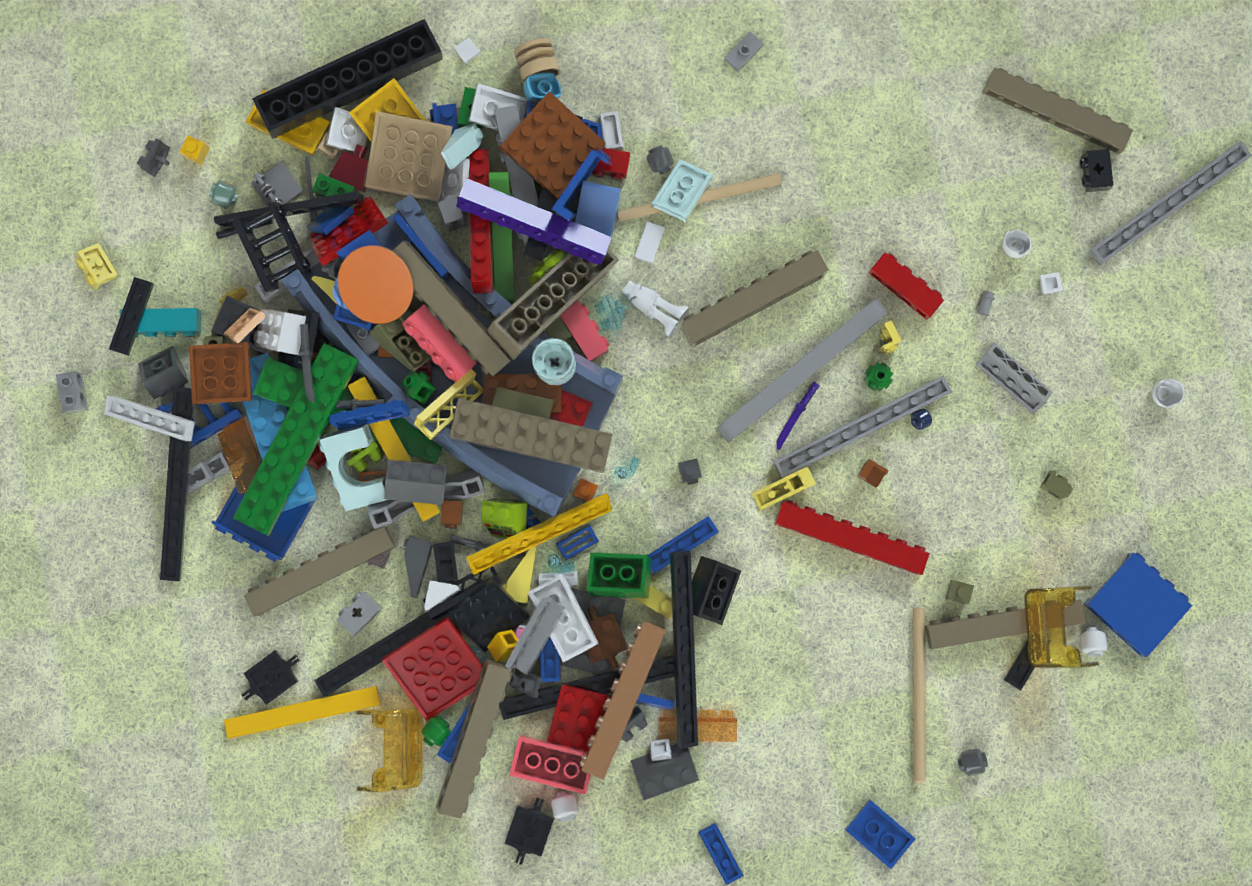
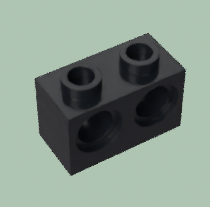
(445, 562)

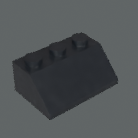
(713, 589)

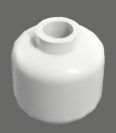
(1093, 642)
(564, 806)

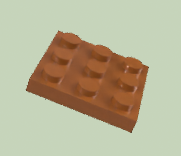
(220, 373)

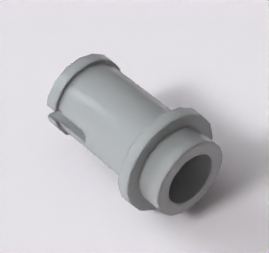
(985, 303)

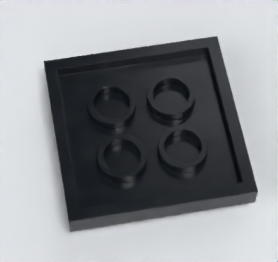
(312, 320)
(487, 612)

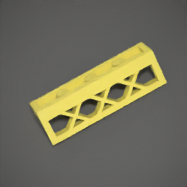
(446, 398)

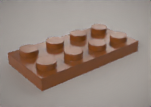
(522, 383)

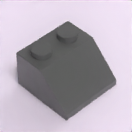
(162, 373)

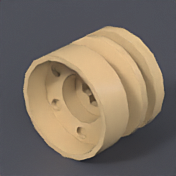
(536, 58)

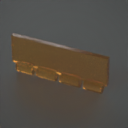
(240, 453)
(709, 727)

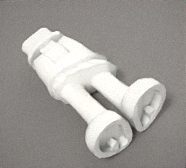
(647, 301)

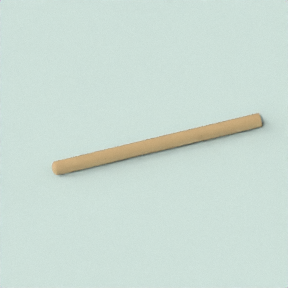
(708, 195)
(919, 694)

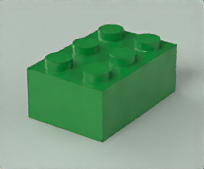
(619, 575)

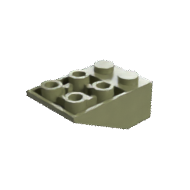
(399, 343)

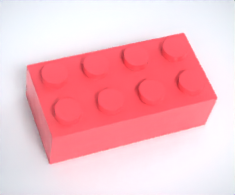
(549, 764)

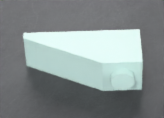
(462, 144)

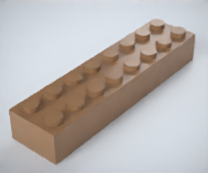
(623, 700)

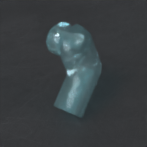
(479, 653)

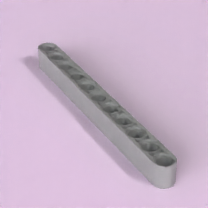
(802, 370)

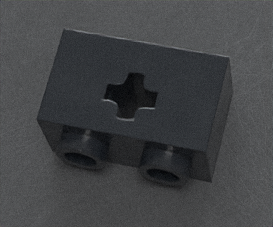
(1102, 163)

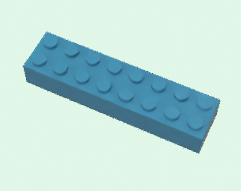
(265, 422)

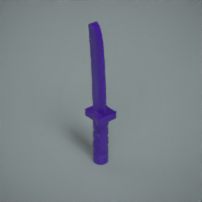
(800, 407)

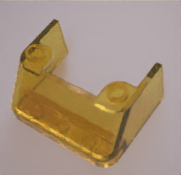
(1047, 628)
(401, 749)

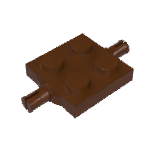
(608, 636)

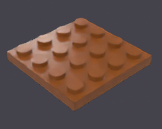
(551, 144)

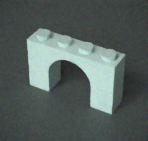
(352, 492)

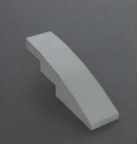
(207, 472)

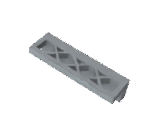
(1013, 380)
(535, 635)

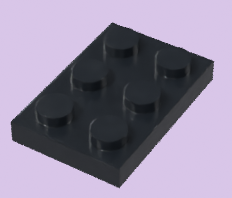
(230, 312)

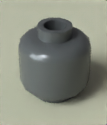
(660, 159)
(973, 762)

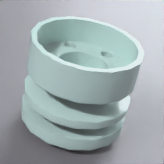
(550, 351)

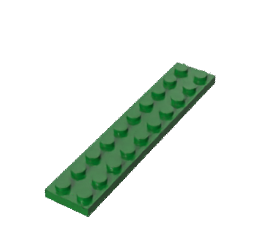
(282, 383)
(295, 441)

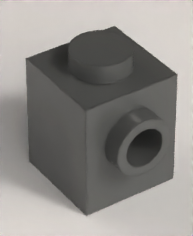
(690, 471)

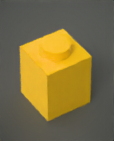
(194, 150)
(503, 645)

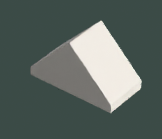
(439, 593)

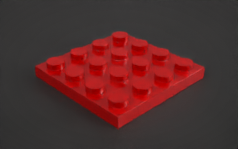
(365, 218)
(435, 668)

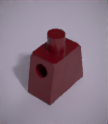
(352, 168)

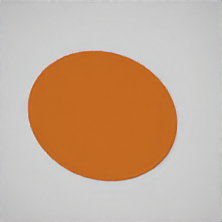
(375, 284)

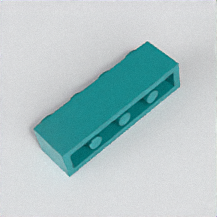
(170, 322)

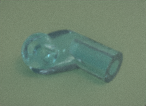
(627, 471)
(559, 566)

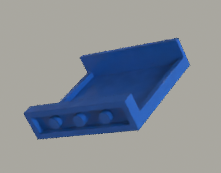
(576, 183)
(281, 536)
(1139, 604)

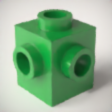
(873, 381)
(418, 386)

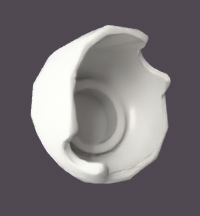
(1022, 246)
(1174, 391)

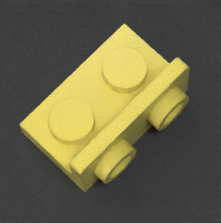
(95, 266)
(890, 335)

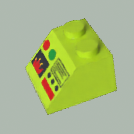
(504, 517)

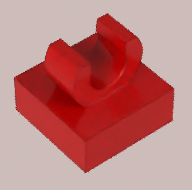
(317, 458)

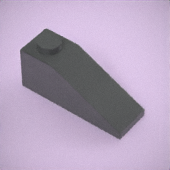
(416, 559)

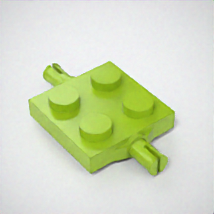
(547, 264)

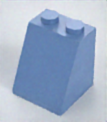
(598, 207)

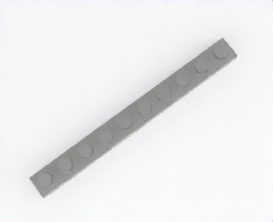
(1170, 203)
(862, 426)

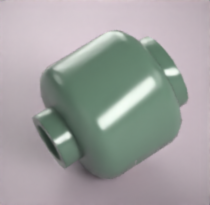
(223, 194)

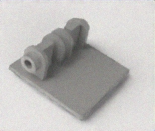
(276, 185)

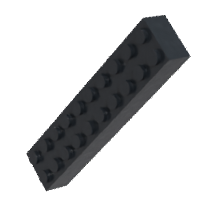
(348, 78)

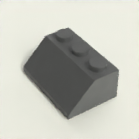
(415, 482)
(664, 775)

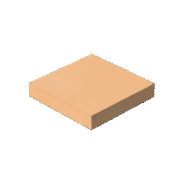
(244, 325)

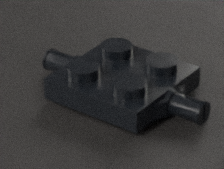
(271, 677)
(529, 831)

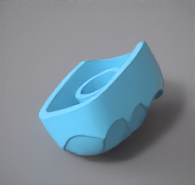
(539, 84)

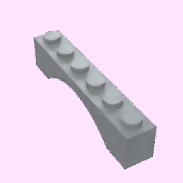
(457, 486)

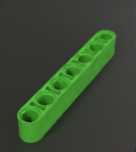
(502, 244)

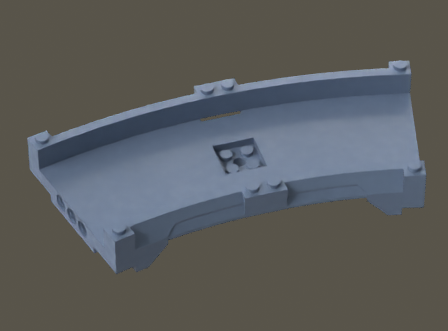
(525, 477)

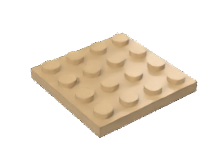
(407, 156)

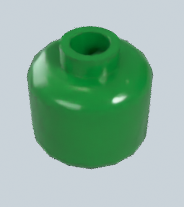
(436, 731)

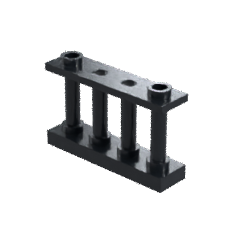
(253, 247)

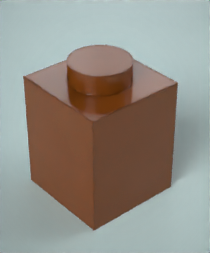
(452, 513)

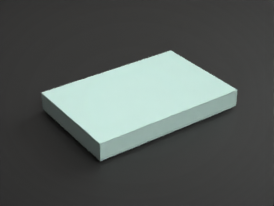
(682, 190)

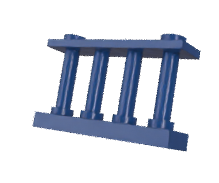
(214, 424)

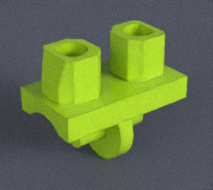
(358, 462)

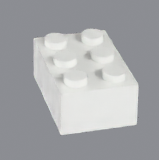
(279, 331)

